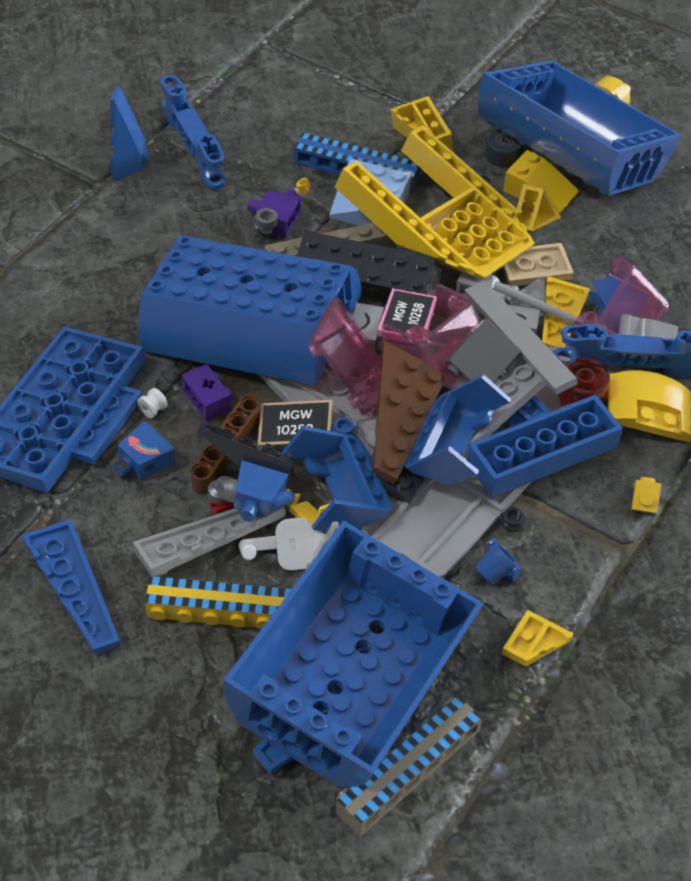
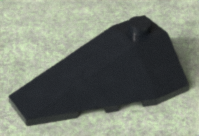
(246, 449)

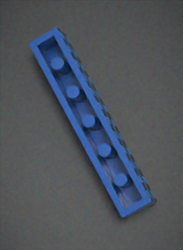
(335, 155)

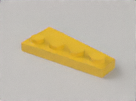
(567, 298)

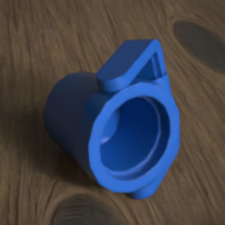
(498, 563)

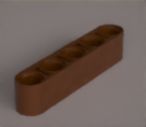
(212, 462)

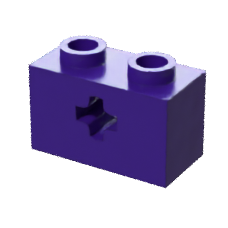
(207, 392)

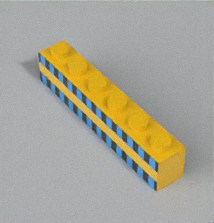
(212, 602)

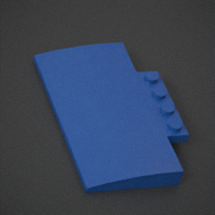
(67, 407)

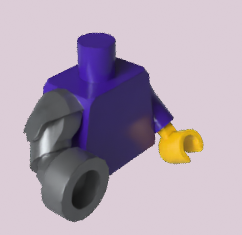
(278, 210)

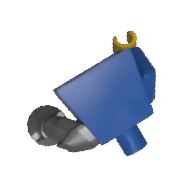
(255, 491)

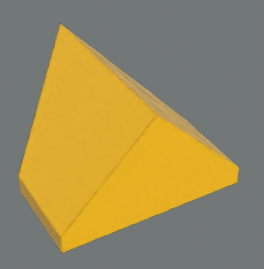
(535, 208)

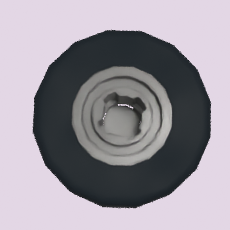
(502, 149)

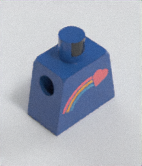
(144, 453)

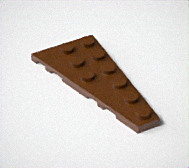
(403, 404)

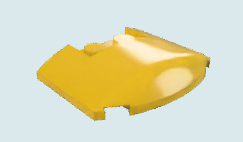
(650, 403)

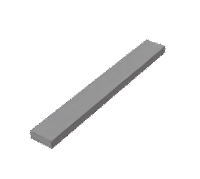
(533, 350)

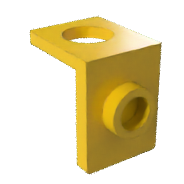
(307, 511)

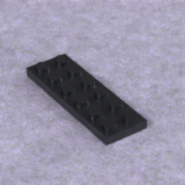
(375, 264)

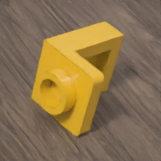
(646, 495)

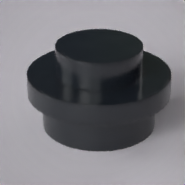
(512, 519)

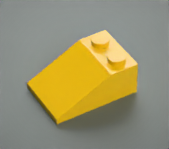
(540, 173)

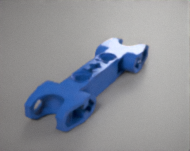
(198, 141)
(628, 350)

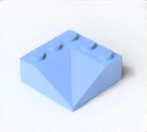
(395, 180)

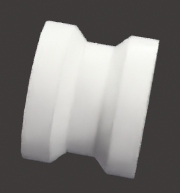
(152, 403)

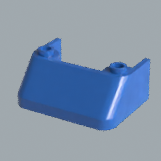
(449, 429)
(348, 472)

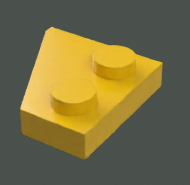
(535, 639)

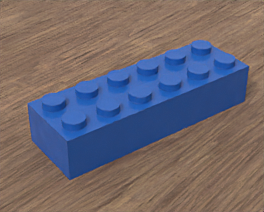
(544, 445)

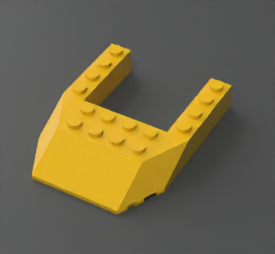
(468, 233)

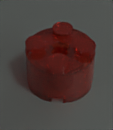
(590, 381)

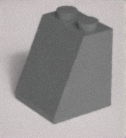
(482, 352)

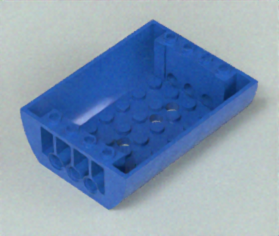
(314, 645)

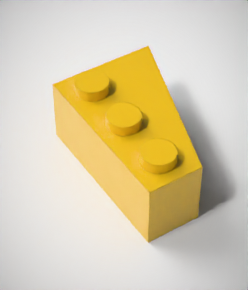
(421, 113)

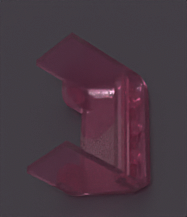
(436, 345)

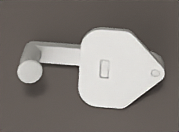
(294, 543)

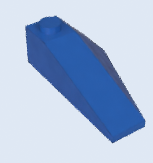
(127, 139)

